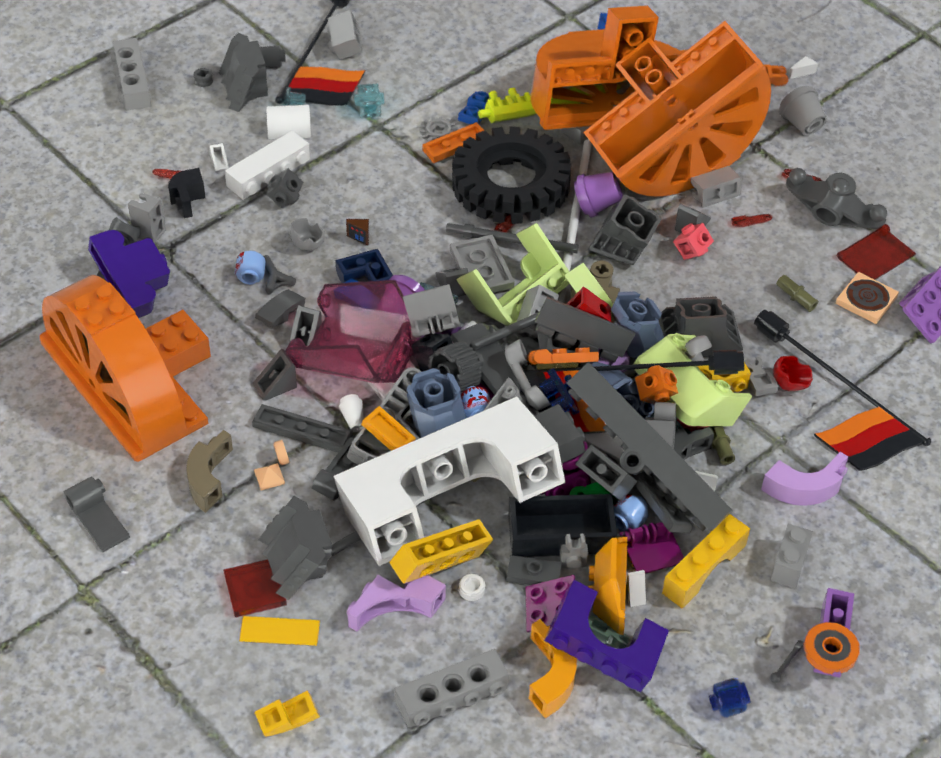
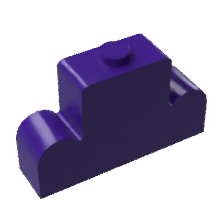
(131, 269)

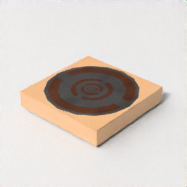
(867, 298)

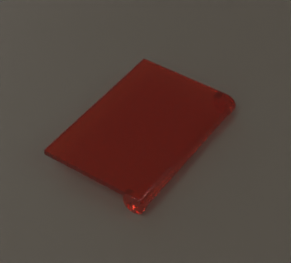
(876, 253)

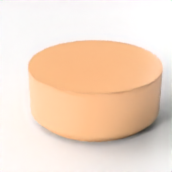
(281, 452)

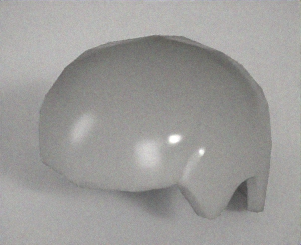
(305, 235)

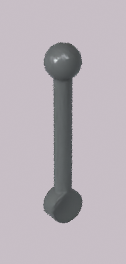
(776, 676)

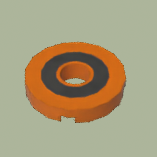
(838, 636)

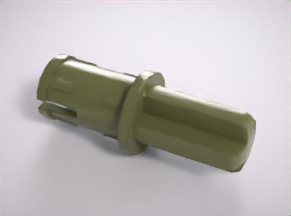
(797, 293)
(721, 443)

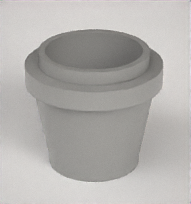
(803, 110)

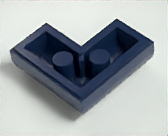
(363, 264)

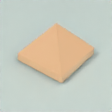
(269, 476)

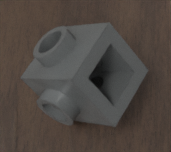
(284, 188)

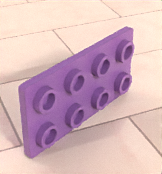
(923, 305)

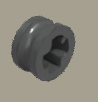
(203, 77)

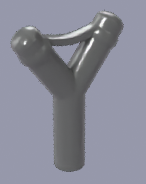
(275, 275)

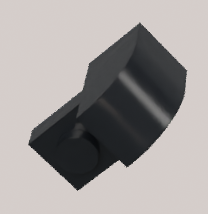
(184, 188)

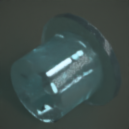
(293, 98)

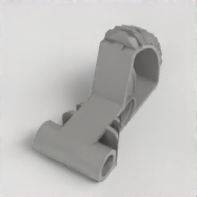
(394, 404)

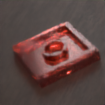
(252, 588)

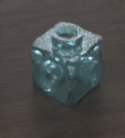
(369, 100)

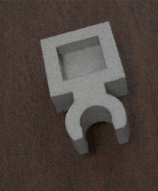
(761, 381)
(574, 553)

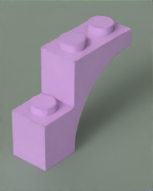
(383, 596)

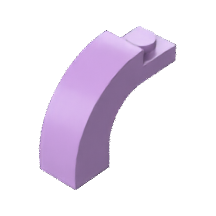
(805, 488)

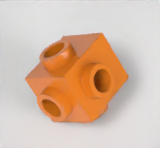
(656, 385)

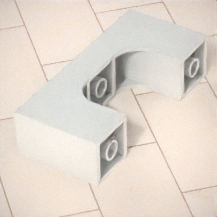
(495, 443)

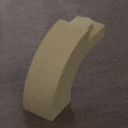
(201, 461)

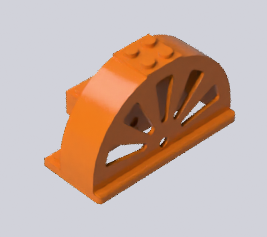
(590, 59)
(683, 113)
(136, 359)

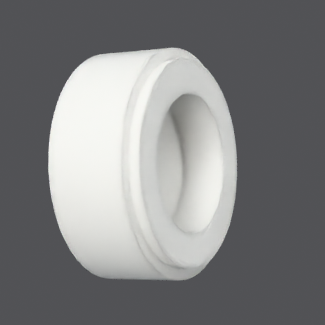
(472, 587)

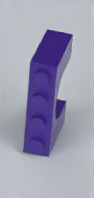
(574, 636)

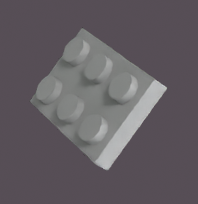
(486, 257)

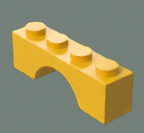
(690, 573)

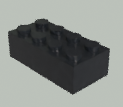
(542, 523)

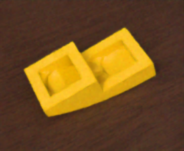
(282, 717)

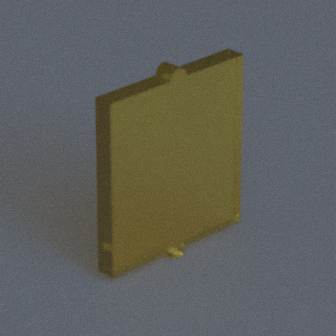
(556, 366)

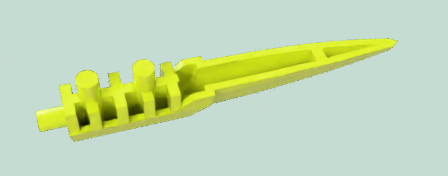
(519, 106)

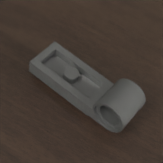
(324, 481)

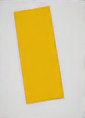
(279, 630)

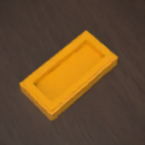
(387, 429)

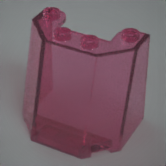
(362, 334)

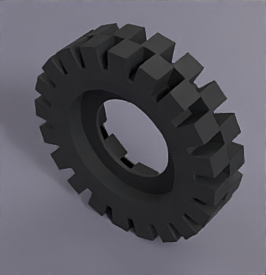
(540, 154)

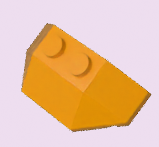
(610, 583)

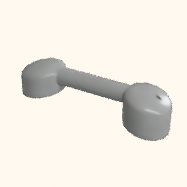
(696, 346)
(516, 357)

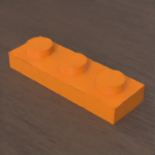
(447, 145)

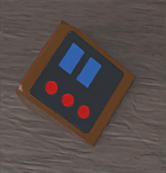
(358, 230)

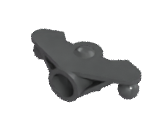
(835, 200)

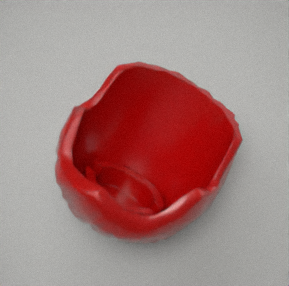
(792, 374)

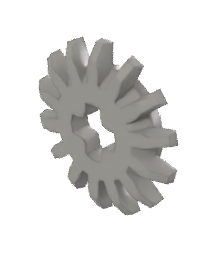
(429, 129)

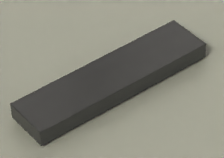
(301, 428)
(661, 503)

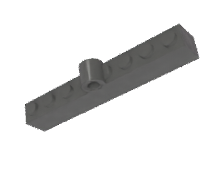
(652, 450)

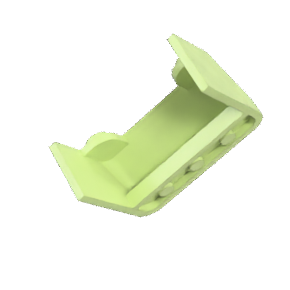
(540, 267)
(698, 398)

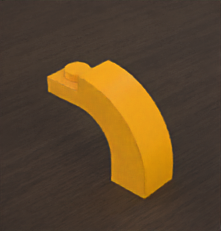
(555, 687)

